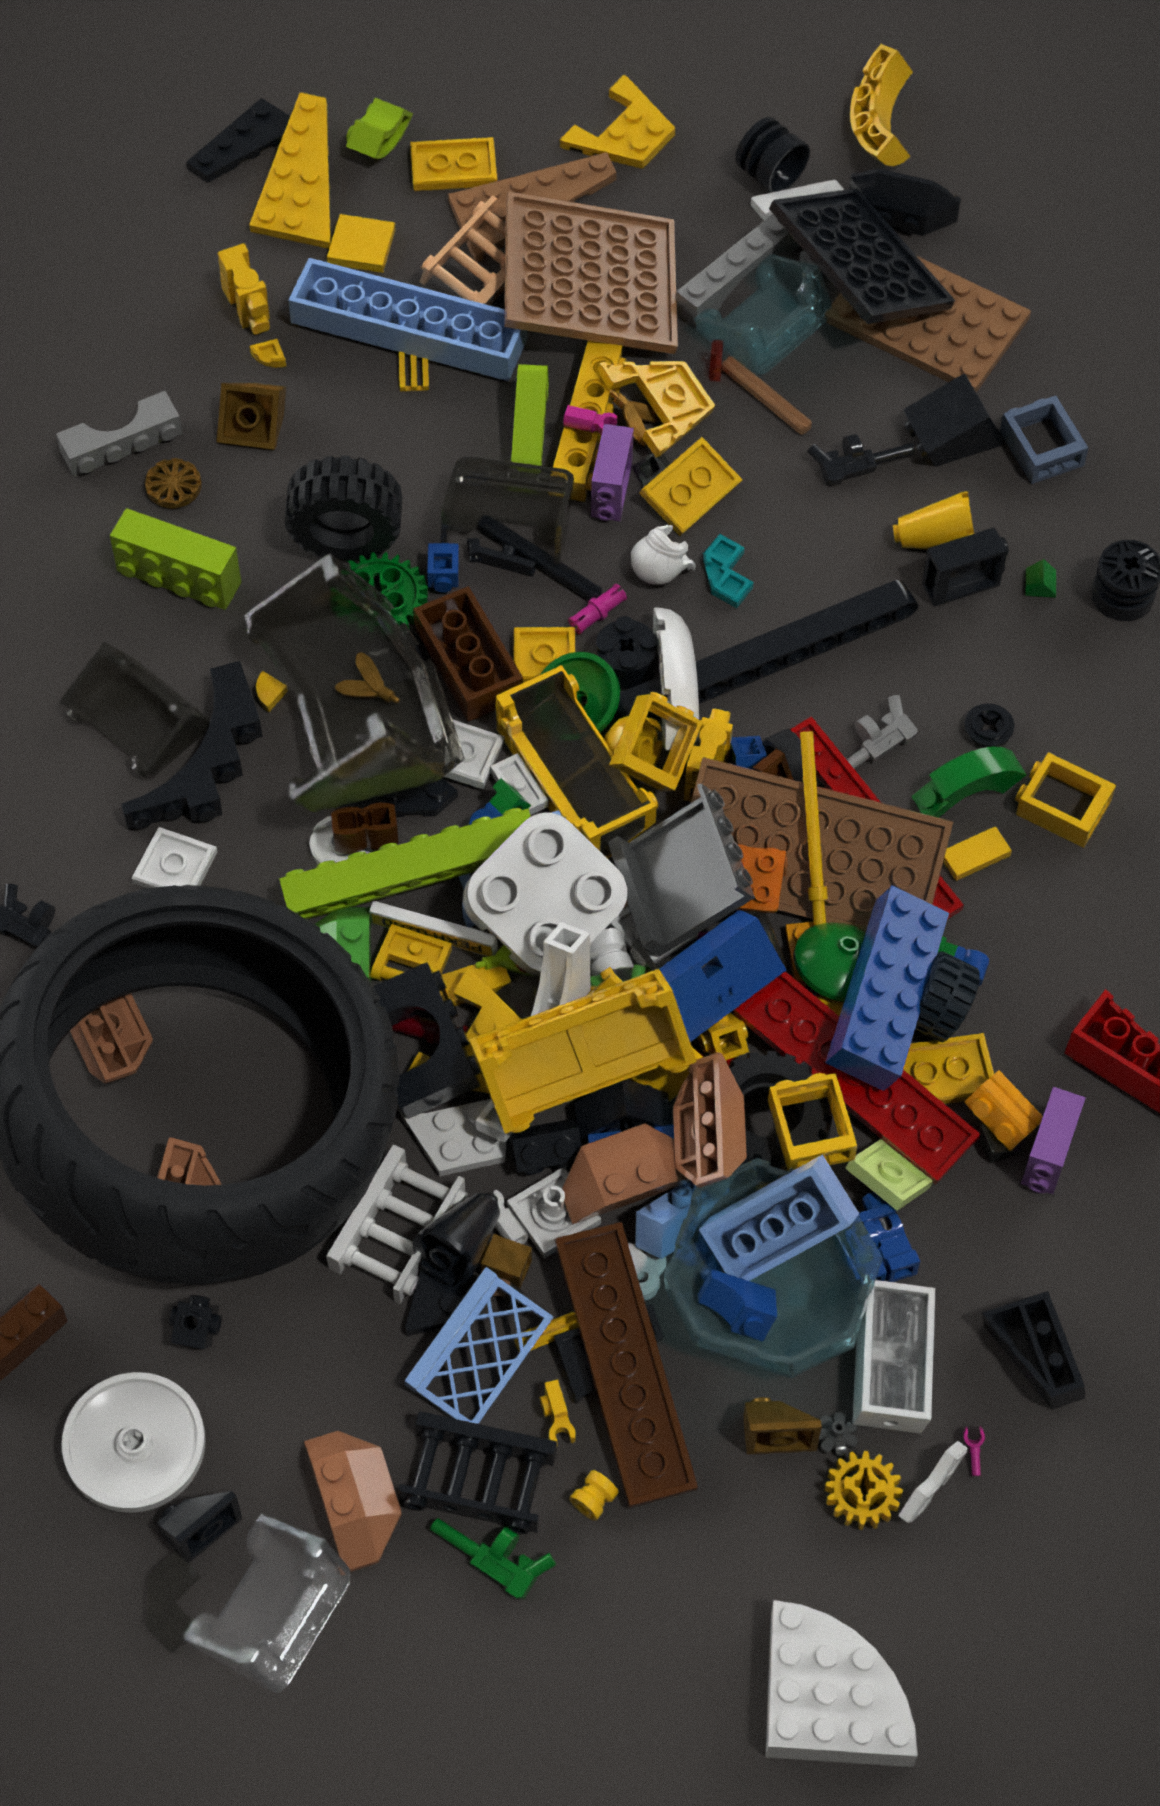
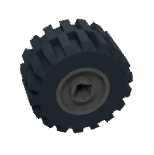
(947, 997)

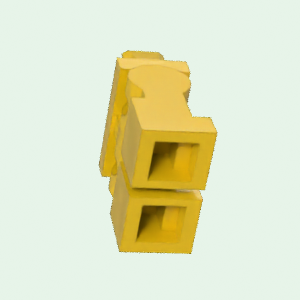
(243, 287)
(713, 743)

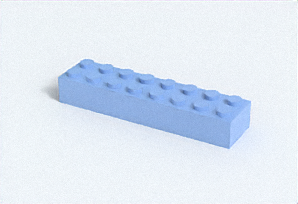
(406, 319)

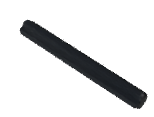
(543, 560)

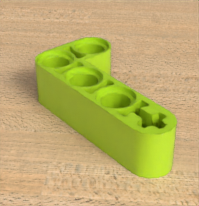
(530, 414)

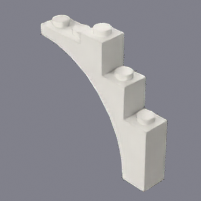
(562, 980)

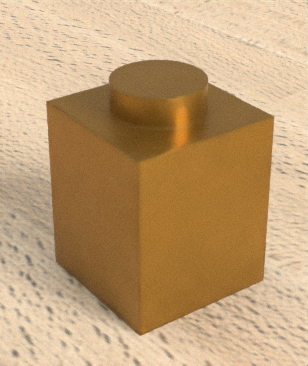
(507, 1259)

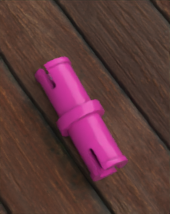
(597, 609)

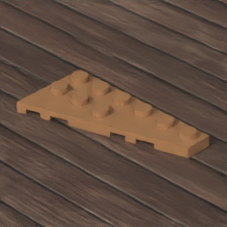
(558, 182)

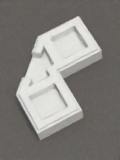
(940, 1475)

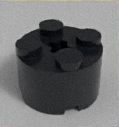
(629, 650)

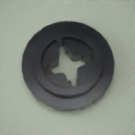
(989, 714)

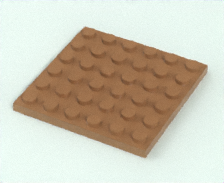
(590, 273)

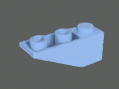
(661, 1221)

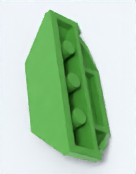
(353, 932)

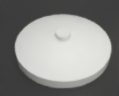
(133, 1442)

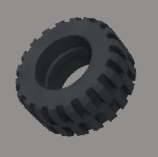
(343, 508)
(755, 1078)

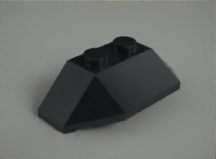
(907, 201)

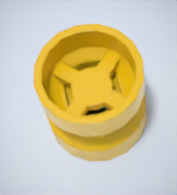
(592, 1496)

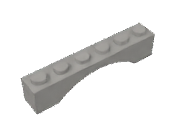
(719, 278)

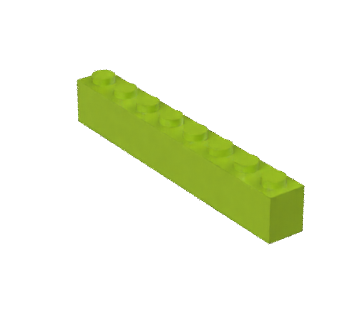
(398, 867)

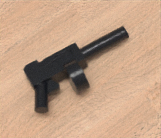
(856, 460)
(31, 929)

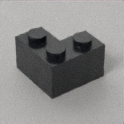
(622, 1108)

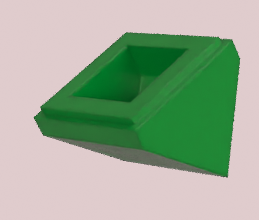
(1040, 580)

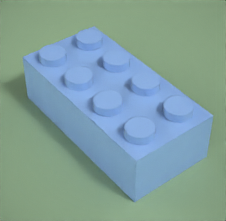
(779, 1220)

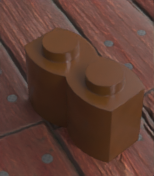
(363, 828)

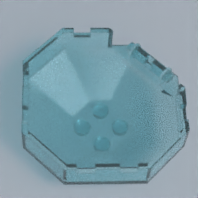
(817, 1291)

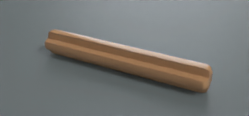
(766, 395)

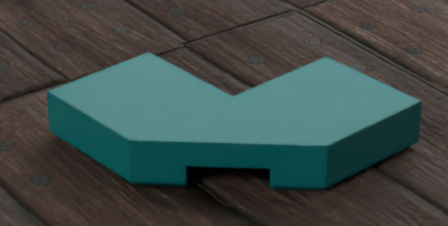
(722, 580)

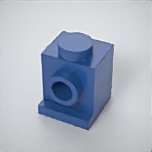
(443, 572)

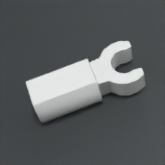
(507, 1223)

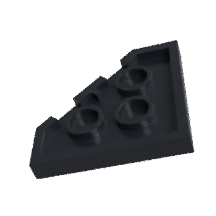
(424, 799)

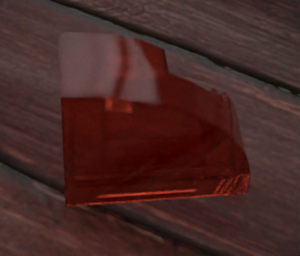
(716, 360)

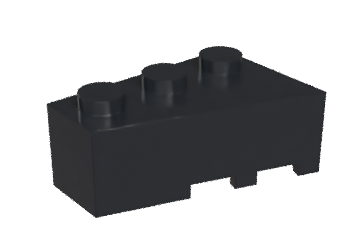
(1038, 1347)

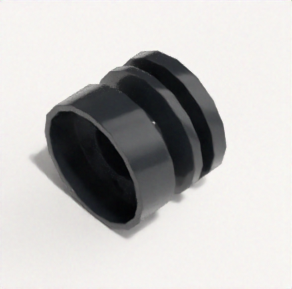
(772, 155)
(1126, 580)

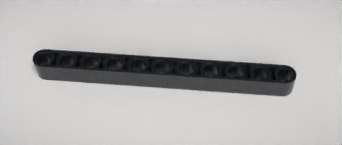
(789, 644)

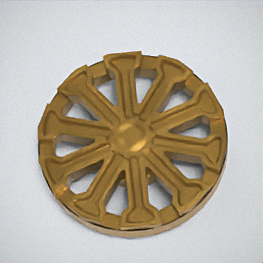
(173, 483)

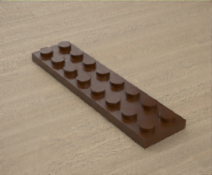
(625, 1365)

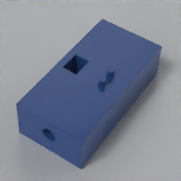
(721, 971)

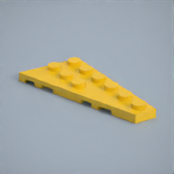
(297, 187)

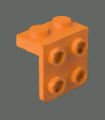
(767, 871)

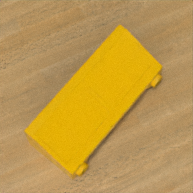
(582, 1048)

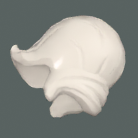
(658, 558)

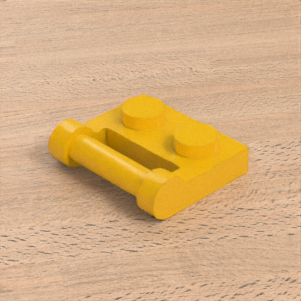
(411, 950)

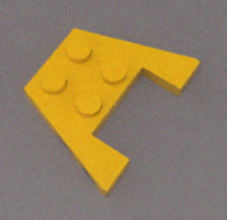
(633, 136)
(671, 393)
(493, 1014)

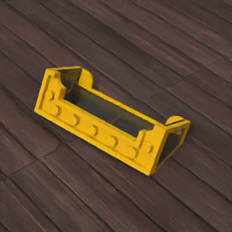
(572, 760)

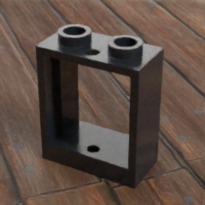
(964, 566)

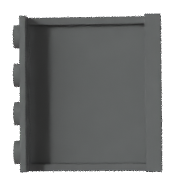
(683, 873)

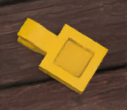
(554, 1406)

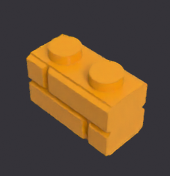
(1004, 1110)

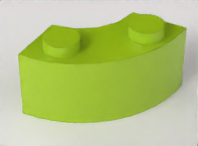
(379, 129)

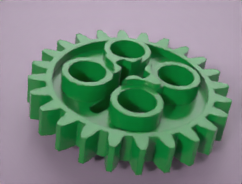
(407, 587)

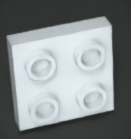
(544, 1214)

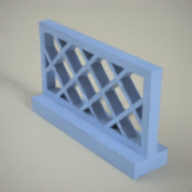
(453, 1332)

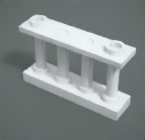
(379, 1196)

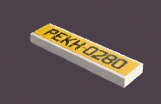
(460, 936)

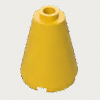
(935, 523)

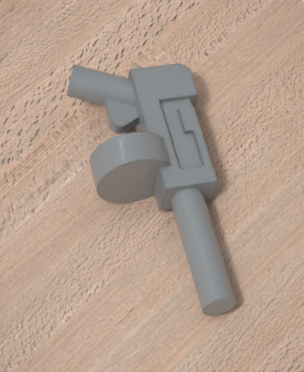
(880, 742)

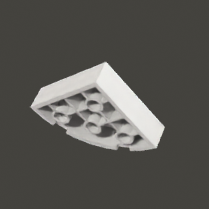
(832, 1694)

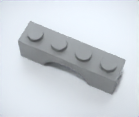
(89, 448)

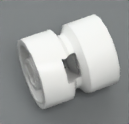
(610, 951)

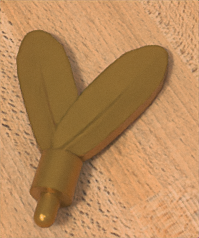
(634, 414)
(371, 687)

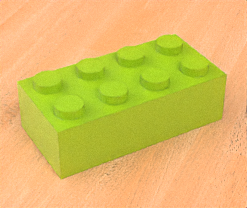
(175, 559)

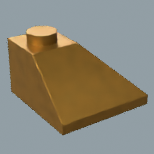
(251, 414)
(778, 1428)

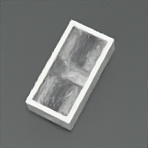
(895, 1358)

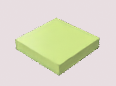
(889, 1174)

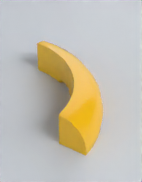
(874, 102)

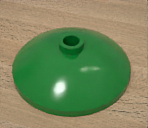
(596, 684)
(827, 957)

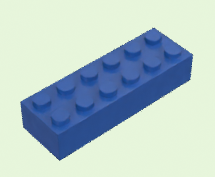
(887, 988)

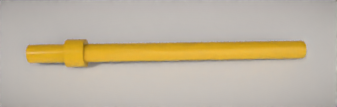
(817, 892)

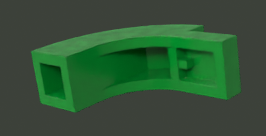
(970, 773)

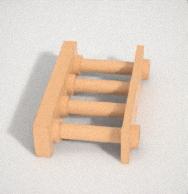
(493, 283)

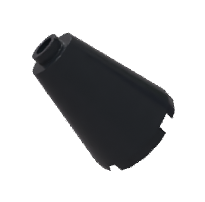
(458, 1239)

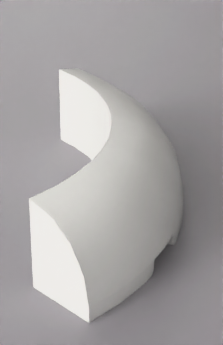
(676, 668)

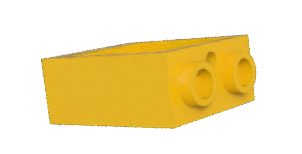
(689, 727)
(1054, 819)
(816, 1086)

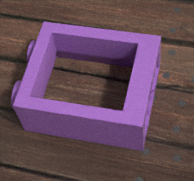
(612, 472)
(1052, 1141)

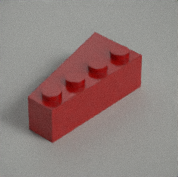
(1118, 1050)

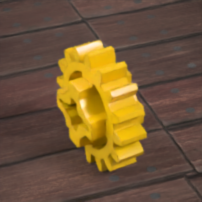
(877, 1490)

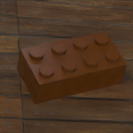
(466, 651)

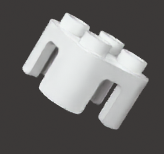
(541, 879)

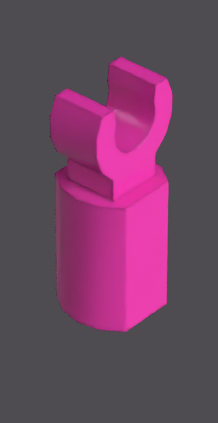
(587, 419)

